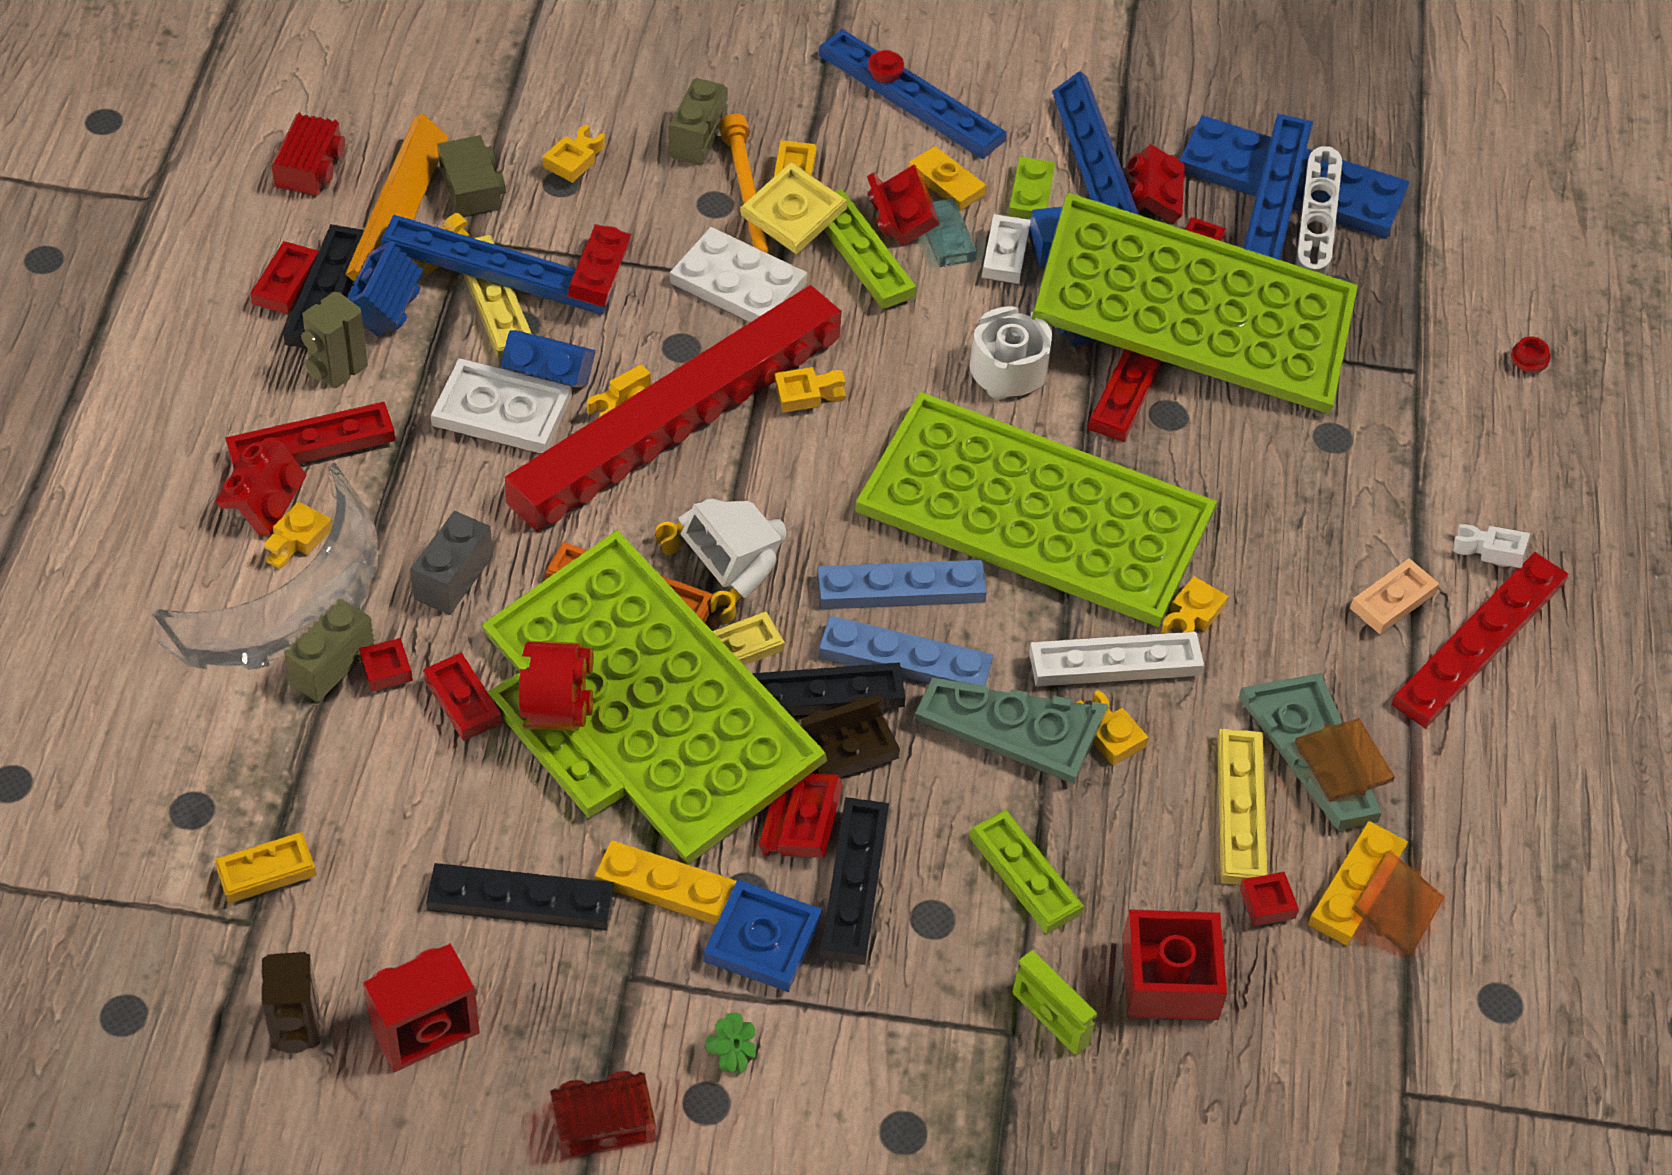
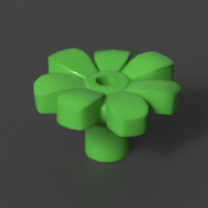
(732, 1043)

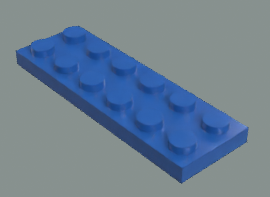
(1237, 158)

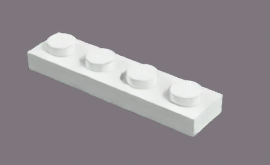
(1116, 659)

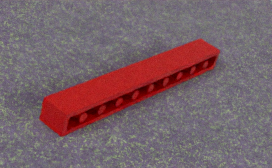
(671, 408)

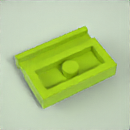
(1054, 1002)

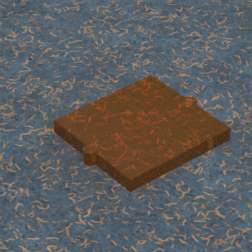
(1344, 759)
(1398, 903)

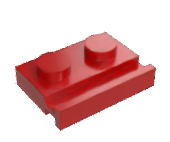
(802, 818)

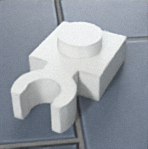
(1496, 546)

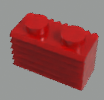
(308, 154)

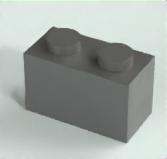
(451, 562)

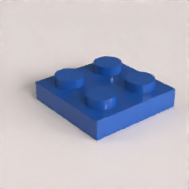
(762, 935)

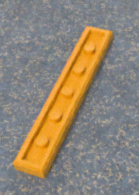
(403, 187)

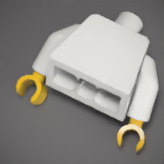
(731, 542)

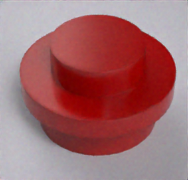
(886, 66)
(1531, 354)

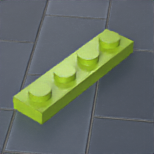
(869, 257)
(562, 755)

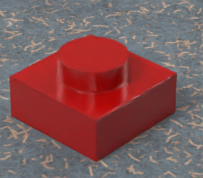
(385, 664)
(1269, 898)

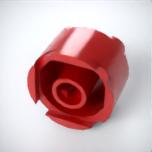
(555, 685)

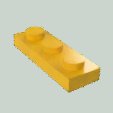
(665, 882)
(1334, 911)

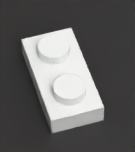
(1006, 249)

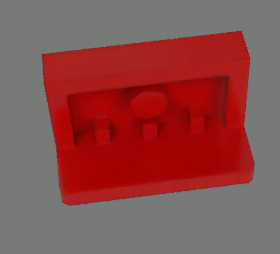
(1157, 182)
(262, 485)

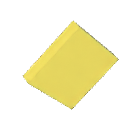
(793, 208)

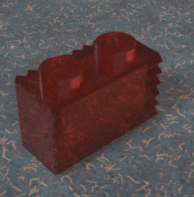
(602, 1114)

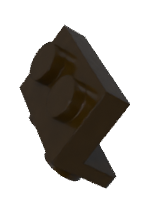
(852, 736)

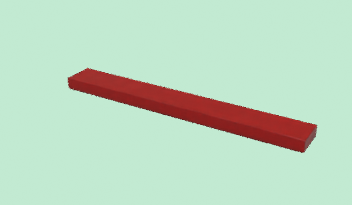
(1135, 373)

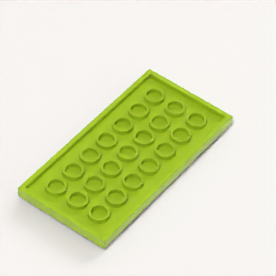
(1196, 302)
(1037, 508)
(670, 700)

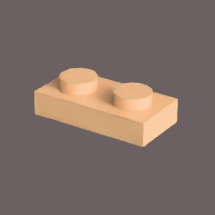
(1394, 596)

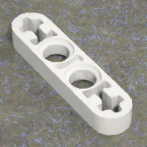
(1318, 211)

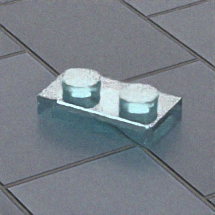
(950, 239)

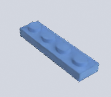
(901, 584)
(919, 657)

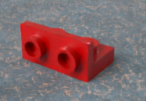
(903, 205)

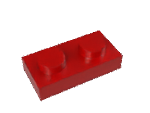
(284, 277)
(462, 696)

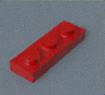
(599, 265)

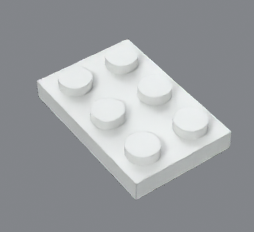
(736, 275)
(501, 406)

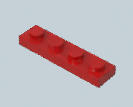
(323, 434)

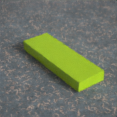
(1026, 871)

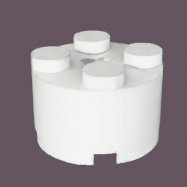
(1010, 352)

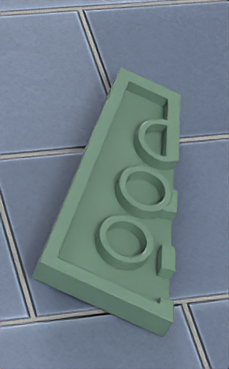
(1296, 709)
(1029, 729)

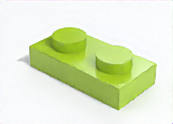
(1031, 187)

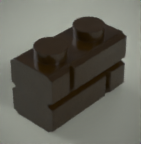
(290, 1001)

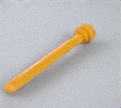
(735, 132)

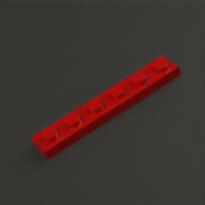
(1479, 640)

